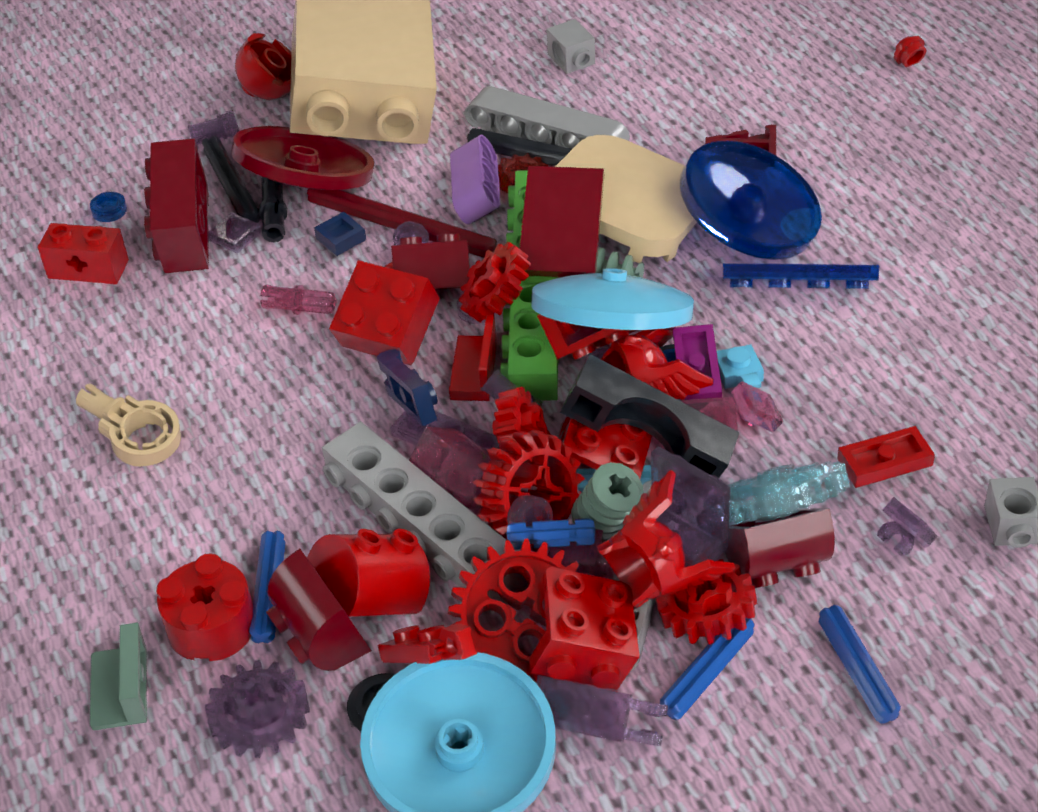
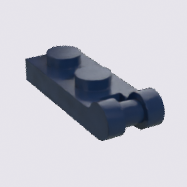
(408, 388)

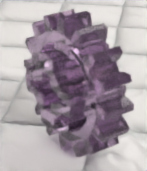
(258, 709)

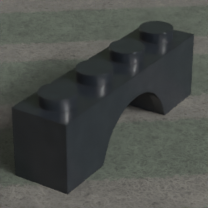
(610, 396)

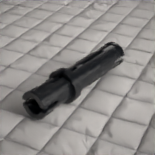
(272, 210)

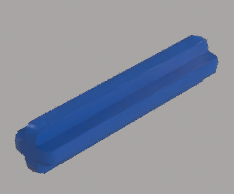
(270, 557)
(859, 664)
(704, 670)

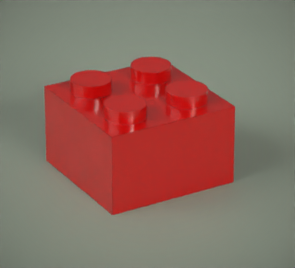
(384, 311)

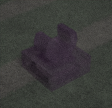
(906, 524)

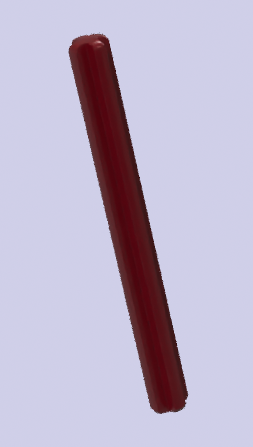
(393, 217)

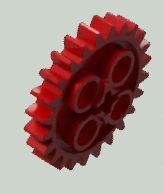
(490, 577)

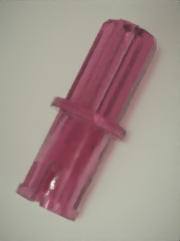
(298, 299)

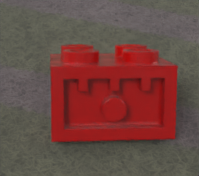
(577, 339)
(611, 444)

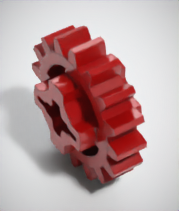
(494, 281)
(517, 413)
(710, 607)

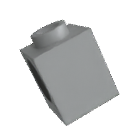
(571, 46)
(1012, 511)

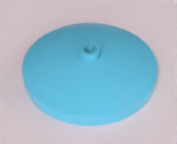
(612, 301)
(458, 738)

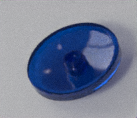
(750, 200)

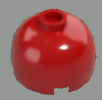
(264, 68)

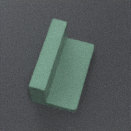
(119, 682)

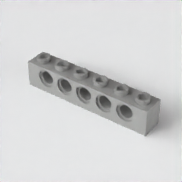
(412, 501)

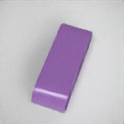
(474, 179)

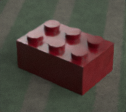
(177, 206)

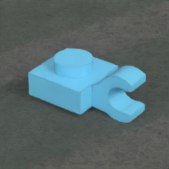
(740, 365)

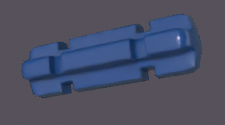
(554, 532)

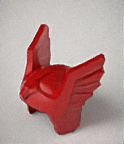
(643, 359)
(651, 554)

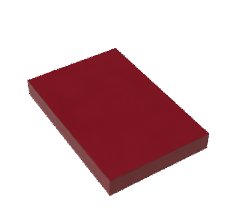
(562, 220)

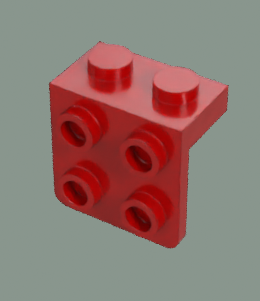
(588, 630)

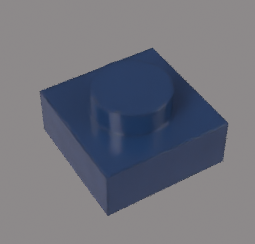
(340, 233)

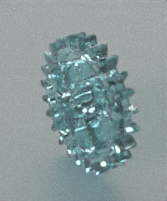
(785, 489)

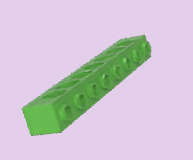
(527, 348)

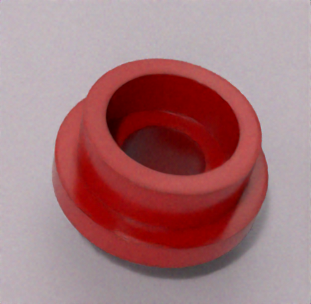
(910, 51)

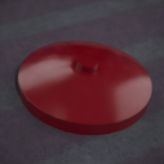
(302, 158)

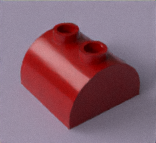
(373, 571)

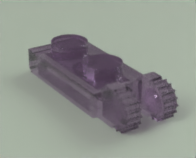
(598, 711)

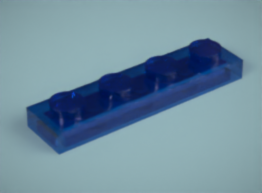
(817, 275)

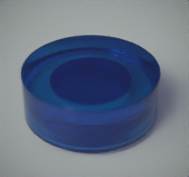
(108, 206)

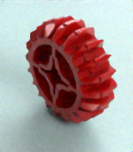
(525, 462)

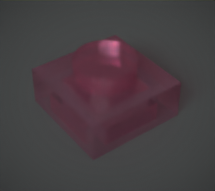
(756, 407)

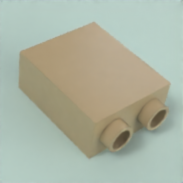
(363, 69)

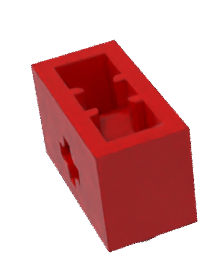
(83, 253)

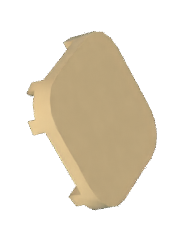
(639, 195)

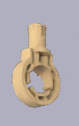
(122, 418)

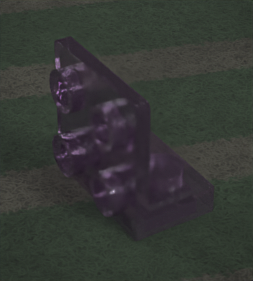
(697, 508)

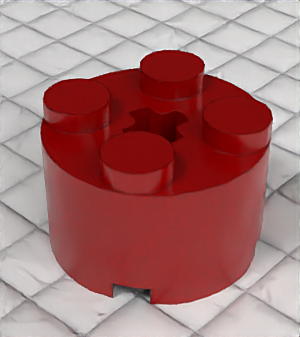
(206, 609)

